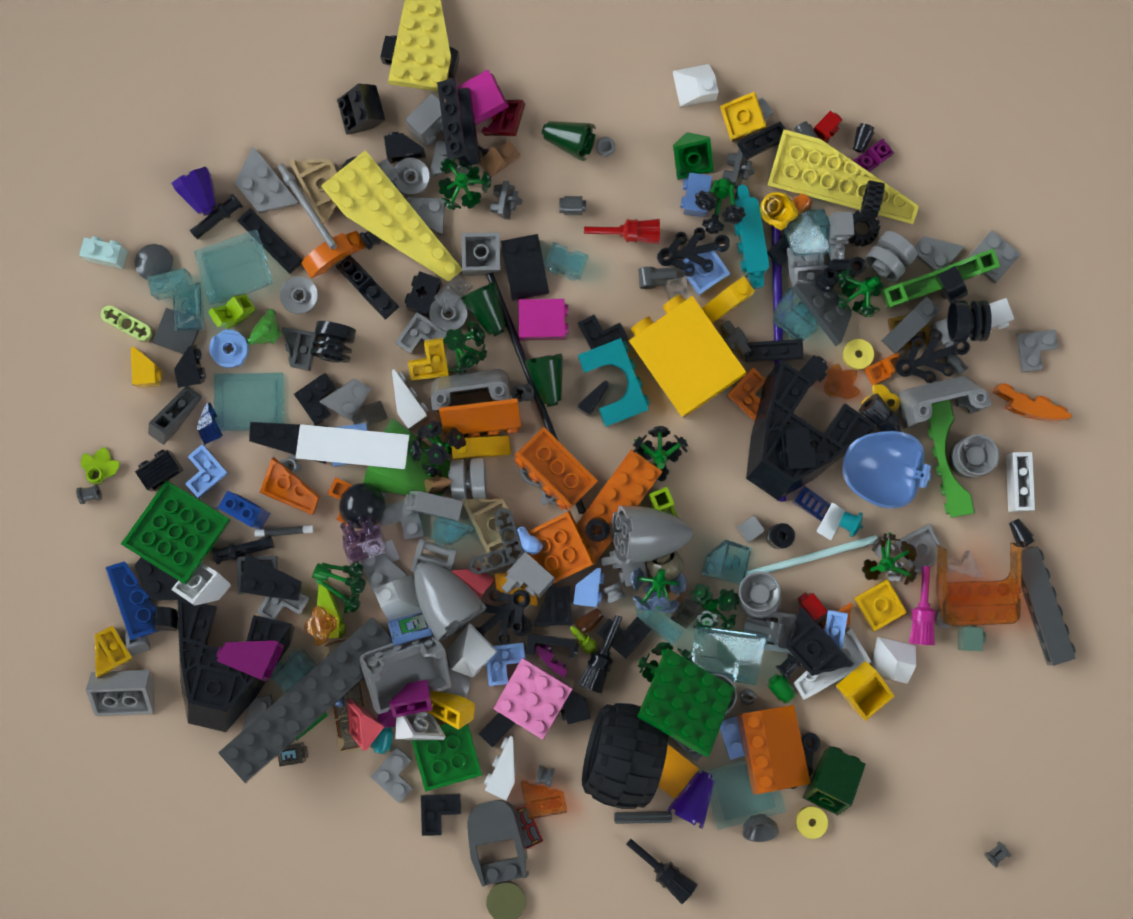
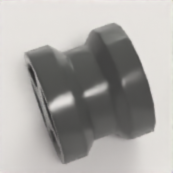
(544, 776)

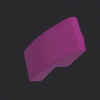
(874, 156)
(545, 653)

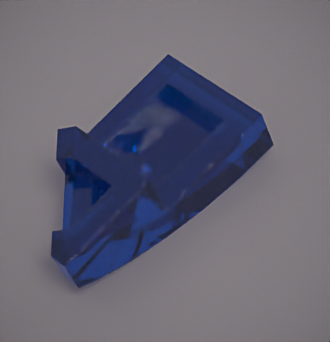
(207, 425)

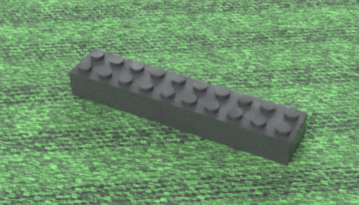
(303, 703)

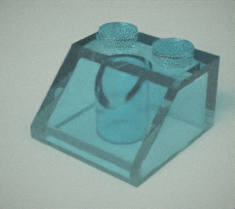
(794, 317)

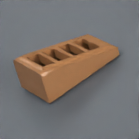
(437, 484)

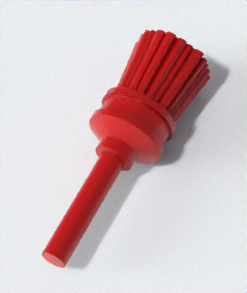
(632, 231)

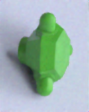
(265, 329)

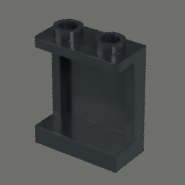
(551, 640)

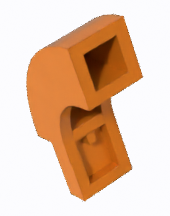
(323, 257)

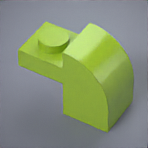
(232, 313)
(663, 501)

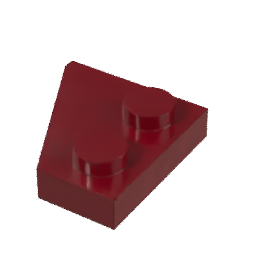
(507, 121)

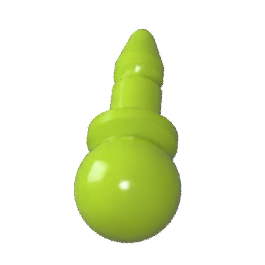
(588, 644)

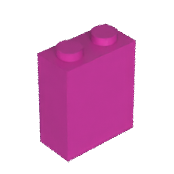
(485, 95)
(542, 319)

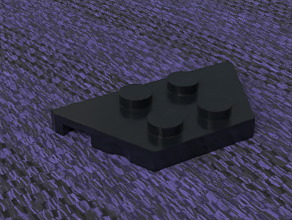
(156, 582)
(814, 646)

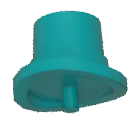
(851, 522)

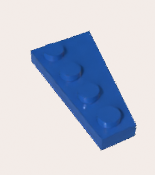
(132, 601)

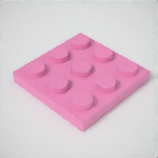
(533, 698)

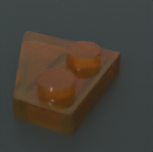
(542, 801)

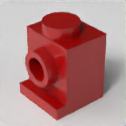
(828, 126)
(812, 605)

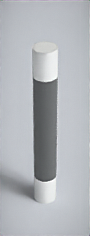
(284, 531)

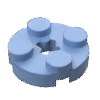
(222, 340)

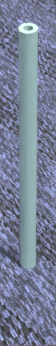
(816, 555)

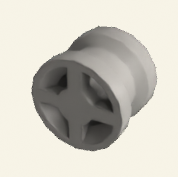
(614, 592)

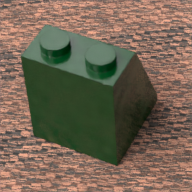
(835, 781)

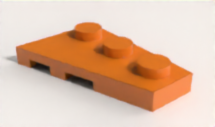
(288, 488)

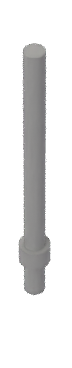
(290, 181)

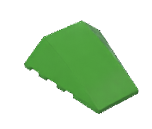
(408, 479)

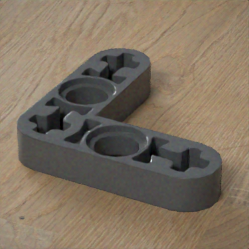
(504, 552)

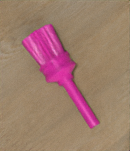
(923, 616)

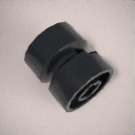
(780, 536)

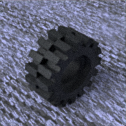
(872, 198)
(872, 233)

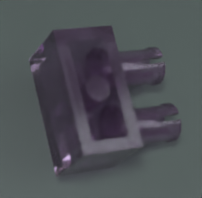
(362, 543)

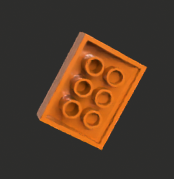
(482, 418)
(773, 749)

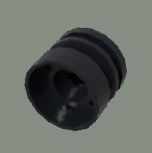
(969, 321)
(333, 341)

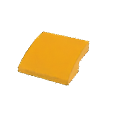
(676, 772)

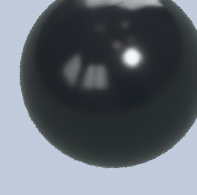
(361, 501)

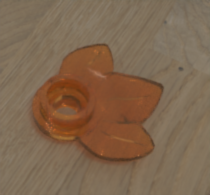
(843, 381)
(320, 625)

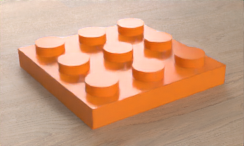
(563, 547)

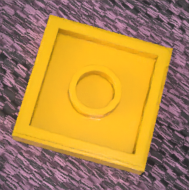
(743, 116)
(880, 605)

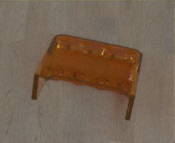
(980, 600)

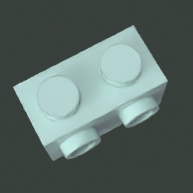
(103, 253)

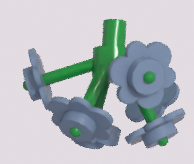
(656, 590)

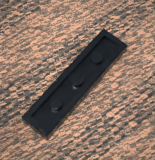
(271, 241)

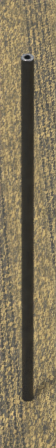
(521, 356)

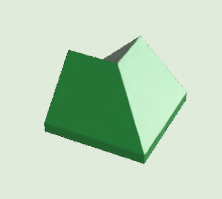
(692, 155)

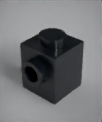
(815, 369)

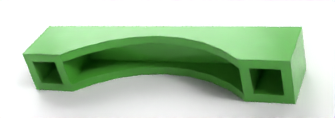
(928, 284)
(958, 499)

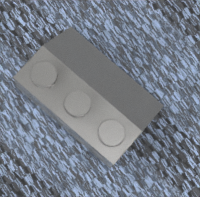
(121, 693)

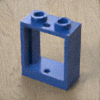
(244, 510)

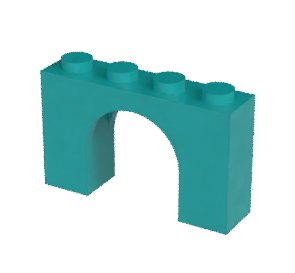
(633, 400)

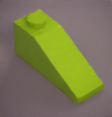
(328, 602)

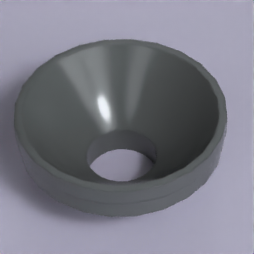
(760, 828)

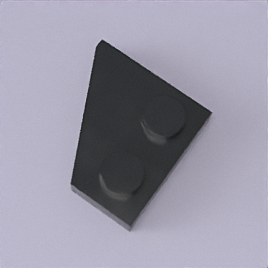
(555, 608)

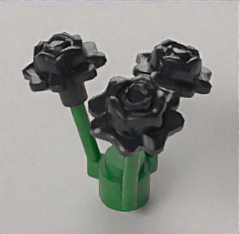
(706, 201)

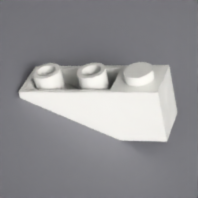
(407, 406)
(503, 776)

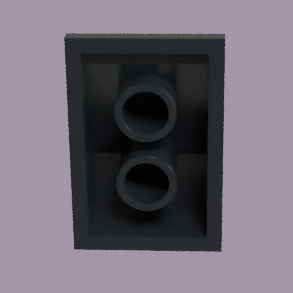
(525, 267)

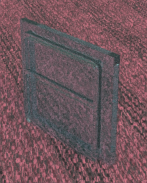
(233, 267)
(248, 399)
(728, 653)
(733, 797)

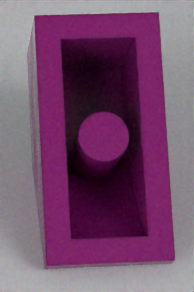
(412, 699)

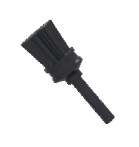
(879, 413)
(600, 661)
(667, 874)

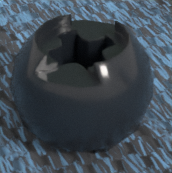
(590, 530)

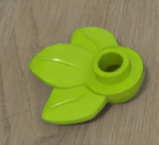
(101, 463)

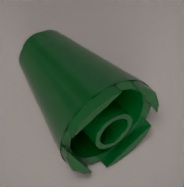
(570, 137)
(486, 308)
(547, 377)

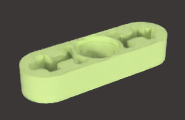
(117, 312)

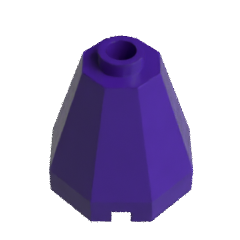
(197, 190)

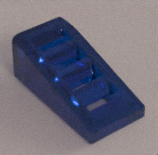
(797, 501)

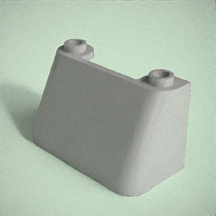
(447, 386)
(916, 401)
(394, 666)

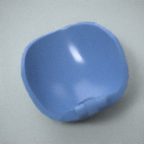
(886, 468)

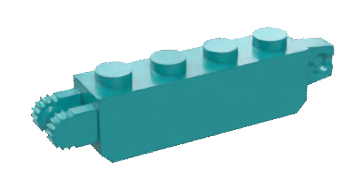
(751, 239)

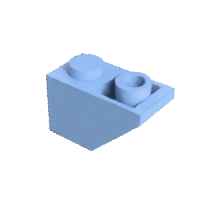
(587, 589)

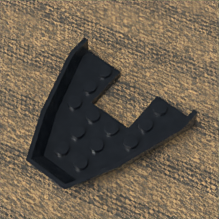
(778, 401)
(211, 690)

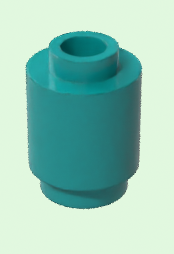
(383, 741)

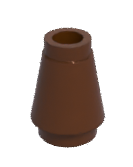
(588, 621)

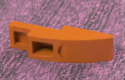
(1038, 408)

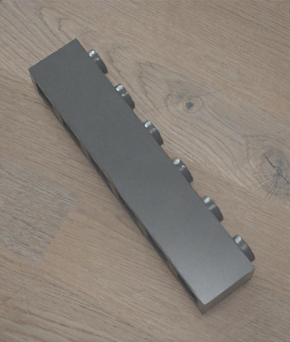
(1044, 608)

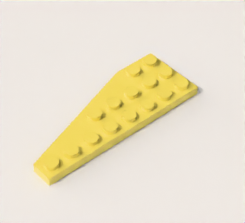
(421, 47)
(822, 172)
(377, 206)

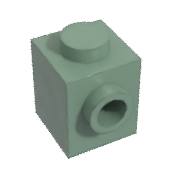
(971, 638)

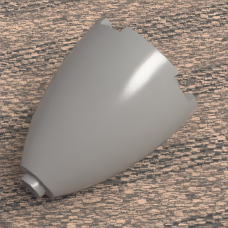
(646, 534)
(445, 600)

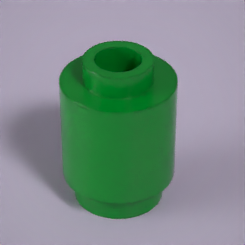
(781, 688)

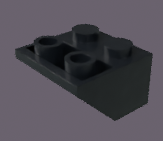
(361, 108)

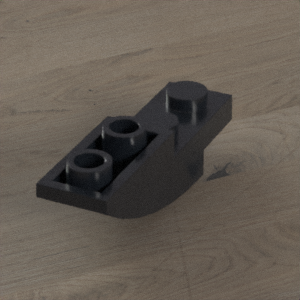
(367, 287)

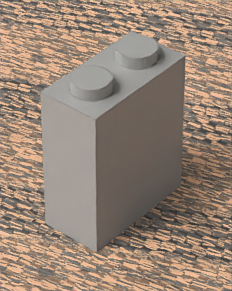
(433, 505)

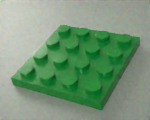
(175, 532)
(686, 702)

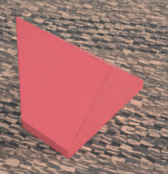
(477, 582)

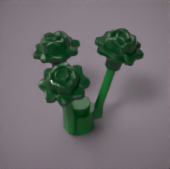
(356, 582)

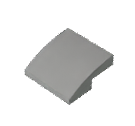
(805, 268)

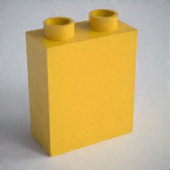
(686, 354)

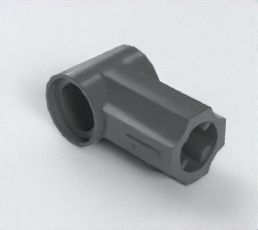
(651, 277)
(772, 630)

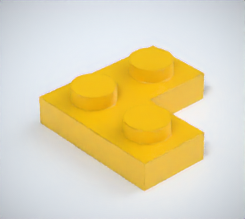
(433, 365)

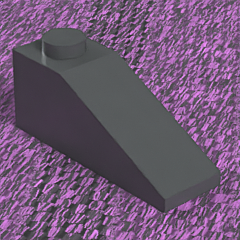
(910, 325)
(173, 415)

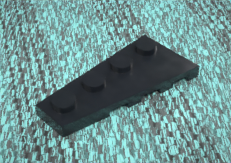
(276, 436)

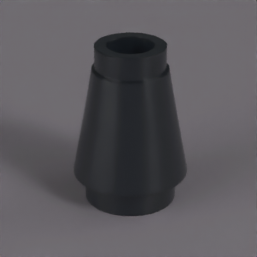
(862, 137)
(1021, 533)

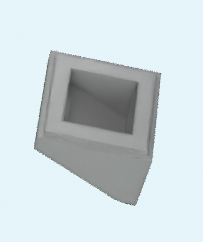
(751, 528)
(138, 645)

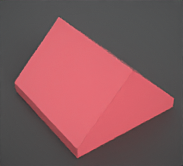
(362, 724)

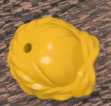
(781, 210)

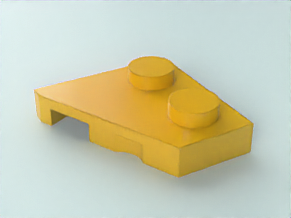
(109, 651)

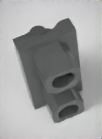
(741, 170)
(508, 200)

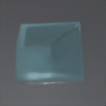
(809, 233)
(449, 531)
(727, 562)

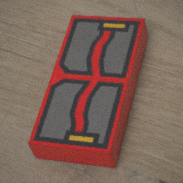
(529, 826)

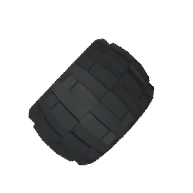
(623, 758)

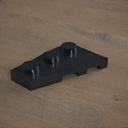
(268, 581)

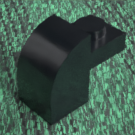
(952, 285)

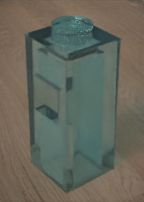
(660, 624)

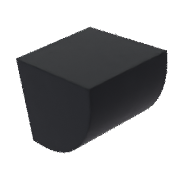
(165, 619)

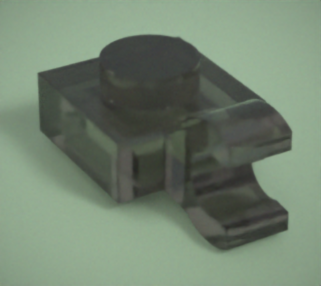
(371, 413)

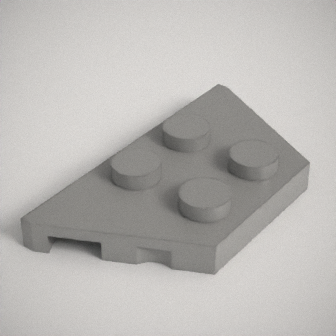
(262, 185)

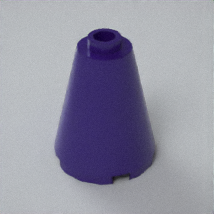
(694, 799)

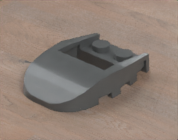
(494, 823)

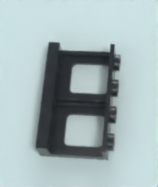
(458, 123)

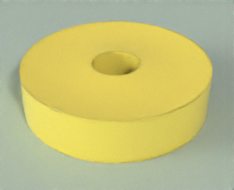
(850, 358)
(816, 830)

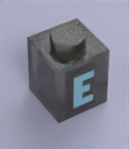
(293, 754)

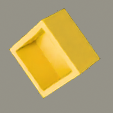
(865, 690)

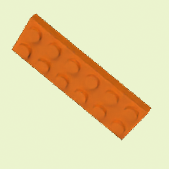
(626, 488)

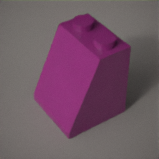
(251, 657)

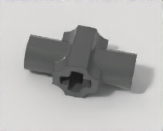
(735, 338)

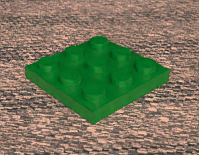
(447, 759)

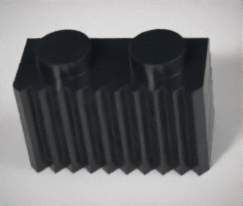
(158, 470)

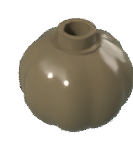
(670, 563)

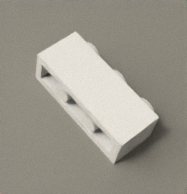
(1020, 482)

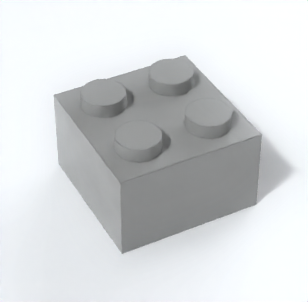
(426, 121)

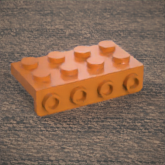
(555, 469)

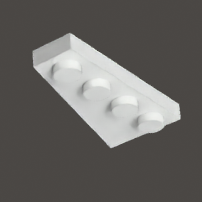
(810, 685)

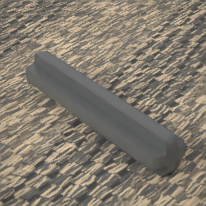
(642, 817)

